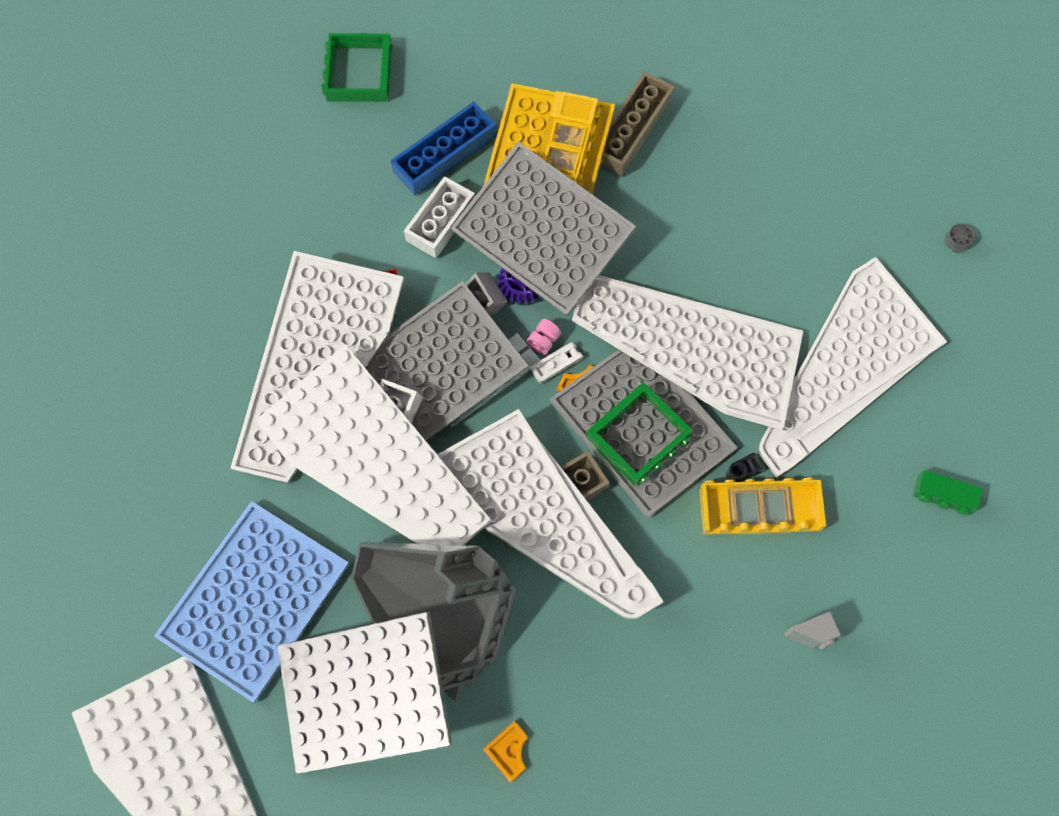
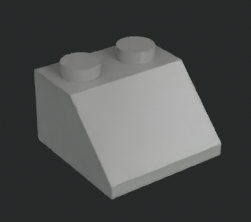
(486, 292)
(815, 632)

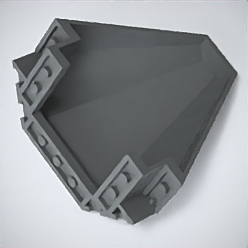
(459, 588)

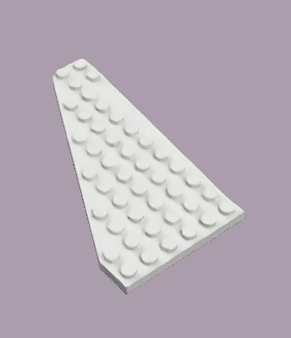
(859, 354)
(546, 515)

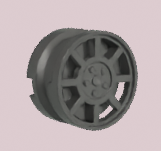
(959, 238)

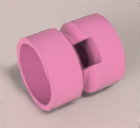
(542, 338)

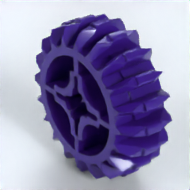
(508, 286)

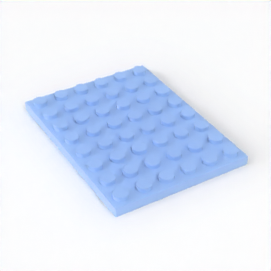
(250, 600)

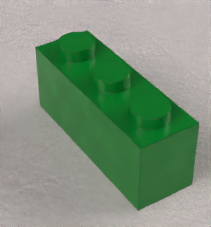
(947, 492)

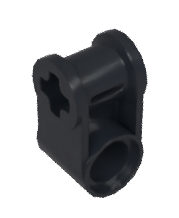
(747, 467)

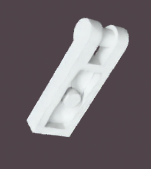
(556, 362)

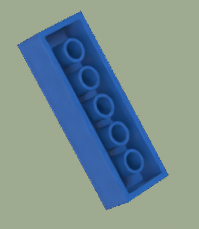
(444, 148)

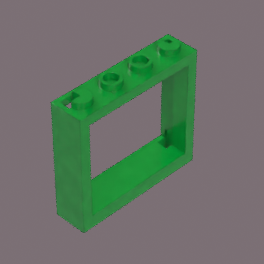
(357, 40)
(616, 412)

